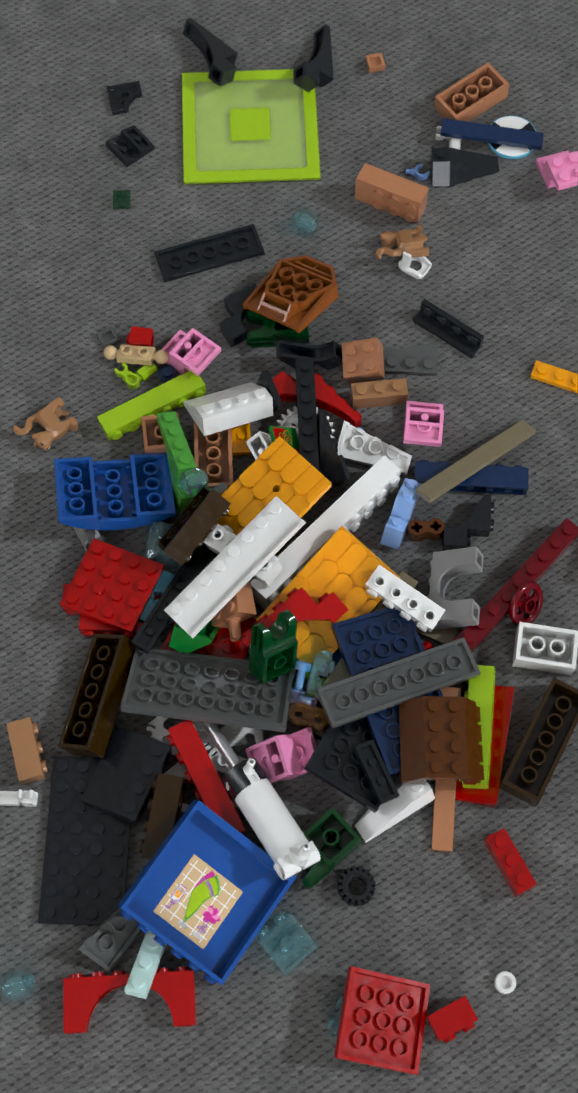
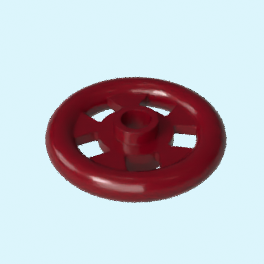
(526, 604)

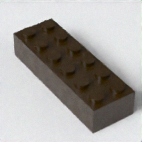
(98, 695)
(542, 744)

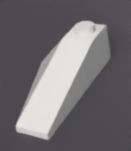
(411, 799)

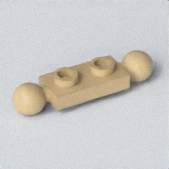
(136, 354)

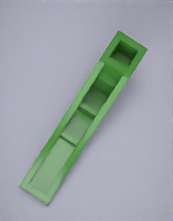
(177, 453)

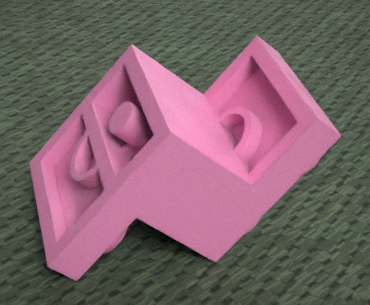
(559, 169)
(190, 352)
(423, 423)
(284, 755)

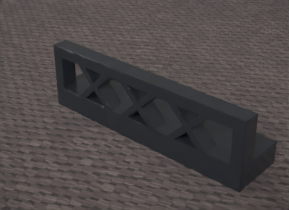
(448, 329)

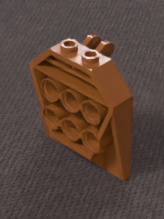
(294, 292)

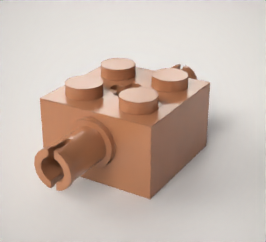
(236, 611)

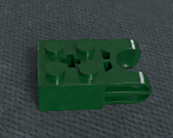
(272, 332)
(273, 648)
(330, 853)

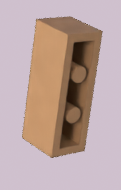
(379, 393)
(27, 750)

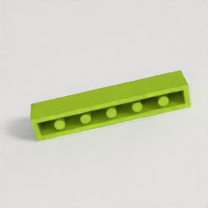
(157, 400)
(481, 691)

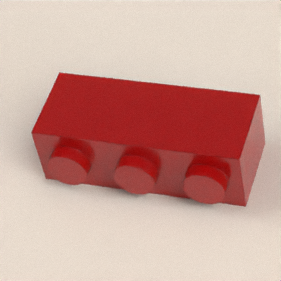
(509, 862)

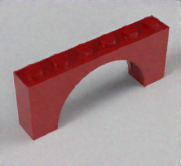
(84, 993)

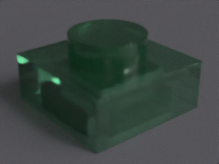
(121, 199)

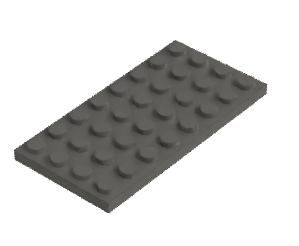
(205, 690)

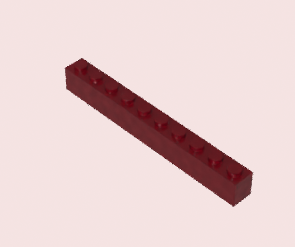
(531, 571)

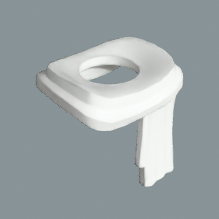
(404, 265)

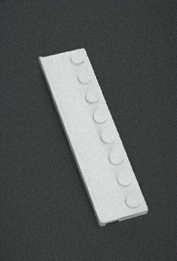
(234, 567)

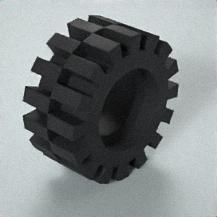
(347, 876)

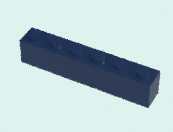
(490, 479)

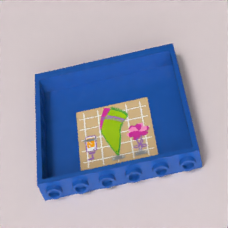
(205, 893)

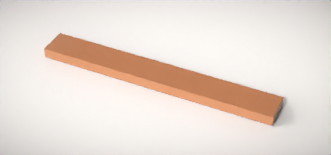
(444, 803)

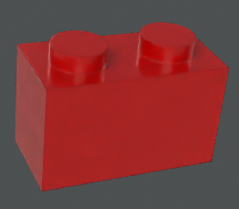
(452, 1019)

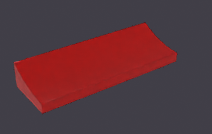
(501, 716)

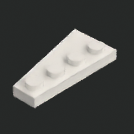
(367, 450)

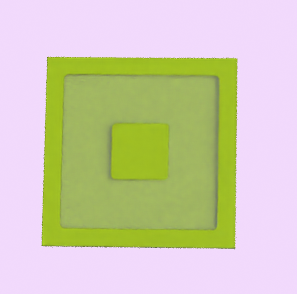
(249, 129)

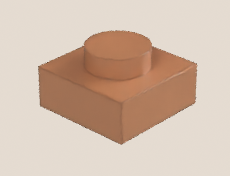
(375, 62)

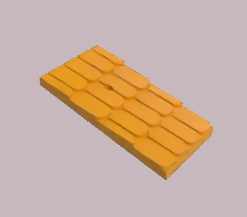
(278, 473)
(340, 568)

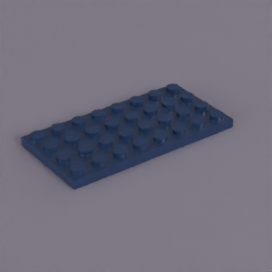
(369, 644)

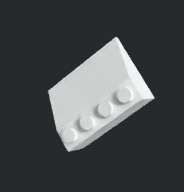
(230, 408)

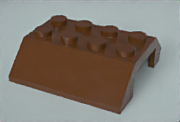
(440, 740)

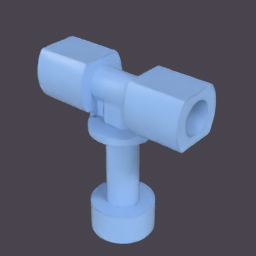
(297, 694)

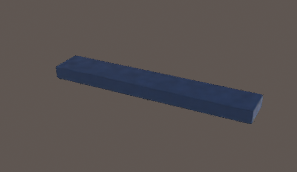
(492, 134)

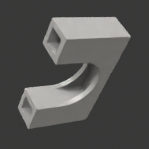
(444, 568)

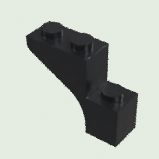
(232, 327)
(325, 355)
(477, 525)

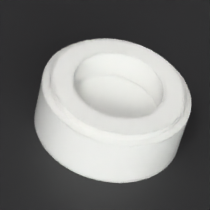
(505, 982)

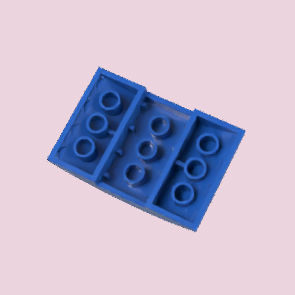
(114, 492)

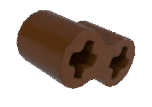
(425, 529)

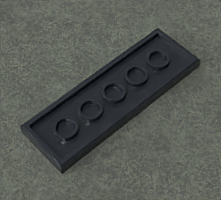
(209, 253)

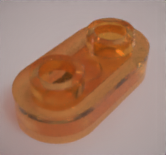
(309, 713)

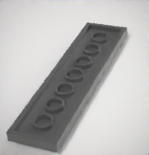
(397, 682)

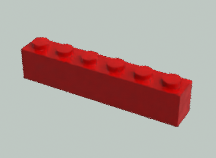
(202, 772)

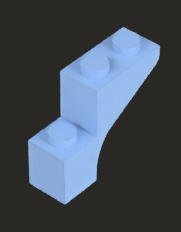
(401, 514)

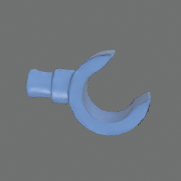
(414, 171)

